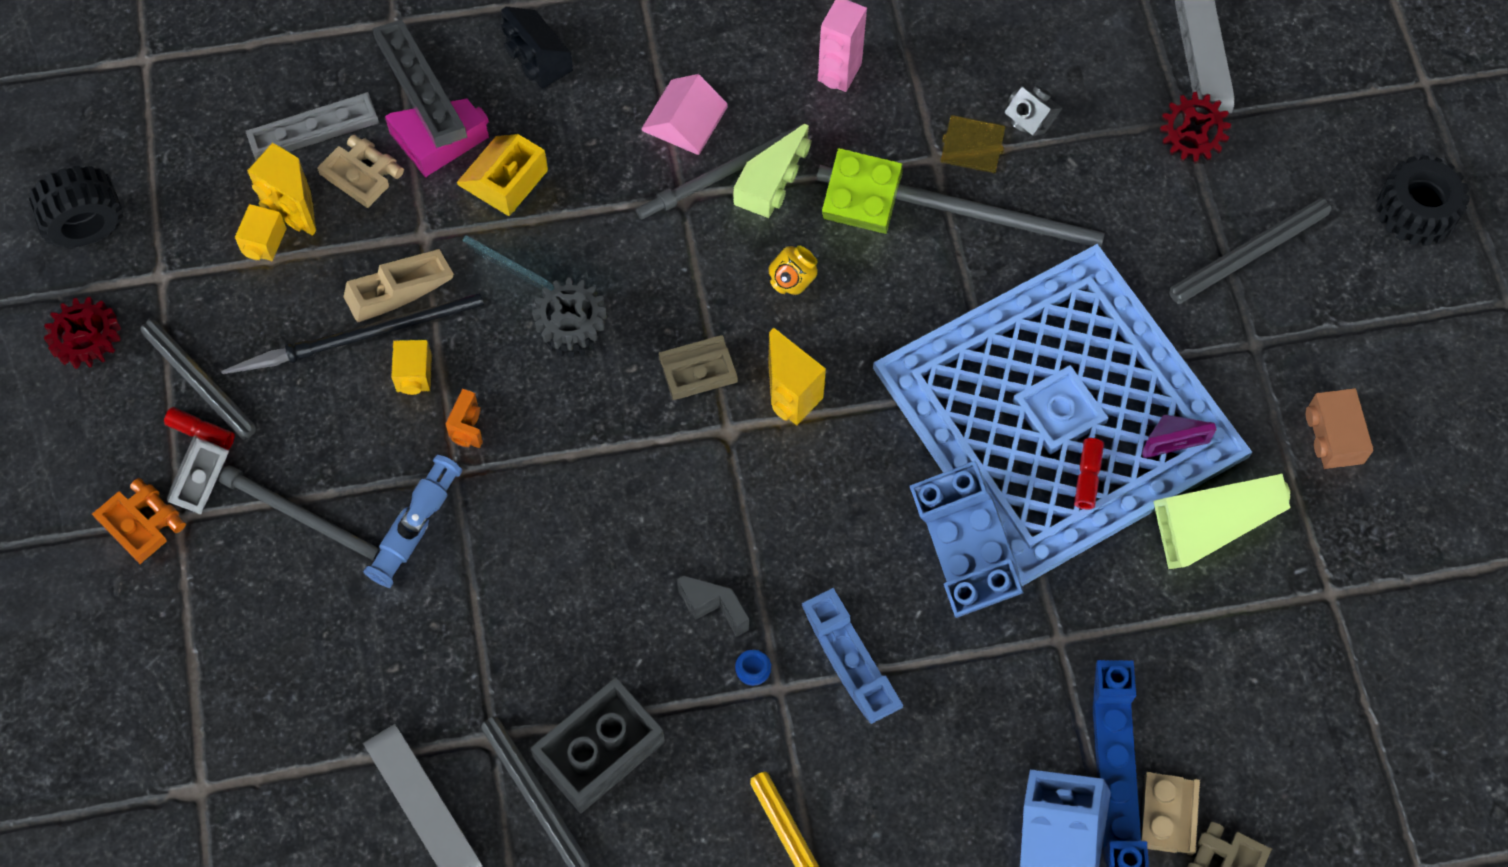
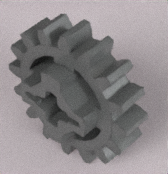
(564, 324)

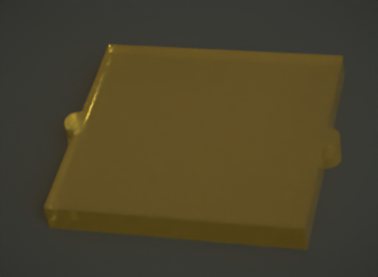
(972, 144)

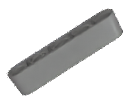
(1205, 52)
(420, 800)

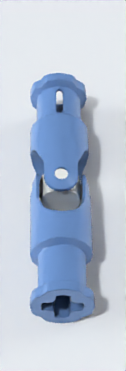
(426, 500)

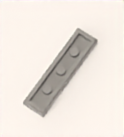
(314, 125)

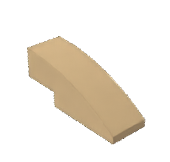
(396, 284)

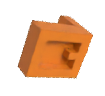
(462, 419)

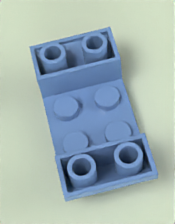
(968, 538)

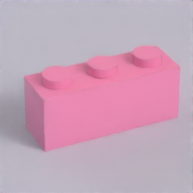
(841, 44)

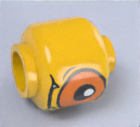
(793, 270)

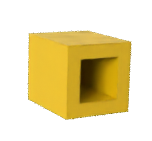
(260, 233)
(411, 366)

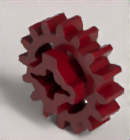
(1189, 114)
(82, 332)

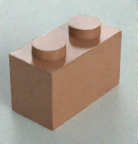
(1339, 428)

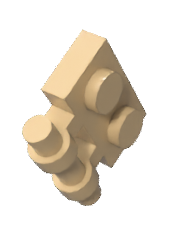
(356, 178)

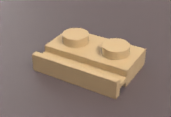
(1170, 813)

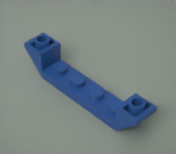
(1116, 762)

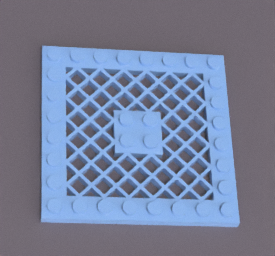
(1061, 406)

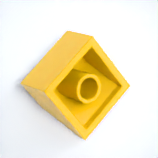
(794, 379)

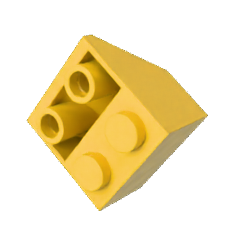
(505, 172)
(283, 187)

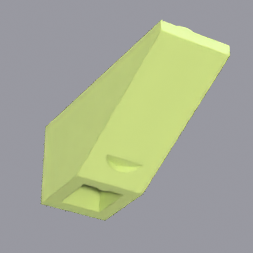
(766, 175)

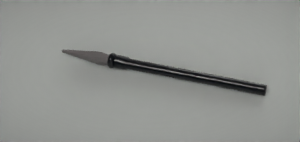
(308, 348)

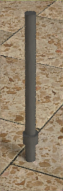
(668, 198)
(234, 479)

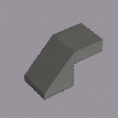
(706, 597)

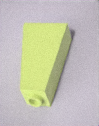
(1213, 517)

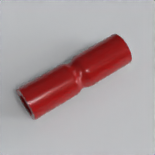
(193, 425)
(1089, 469)

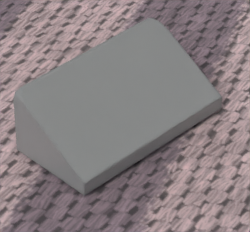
(197, 475)

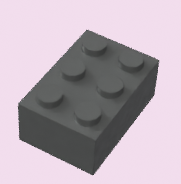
(598, 745)

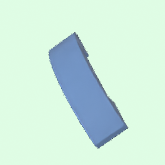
(850, 657)

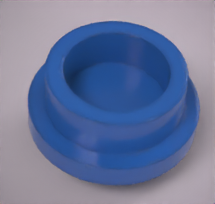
(753, 667)

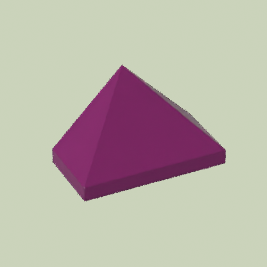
(1176, 434)

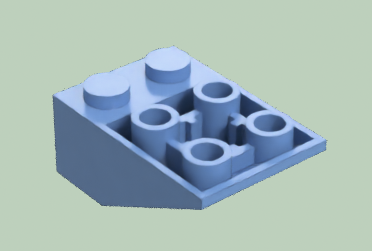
(1063, 820)

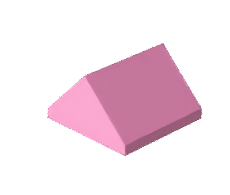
(686, 113)

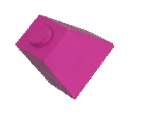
(415, 141)

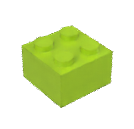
(862, 191)

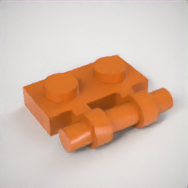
(131, 528)

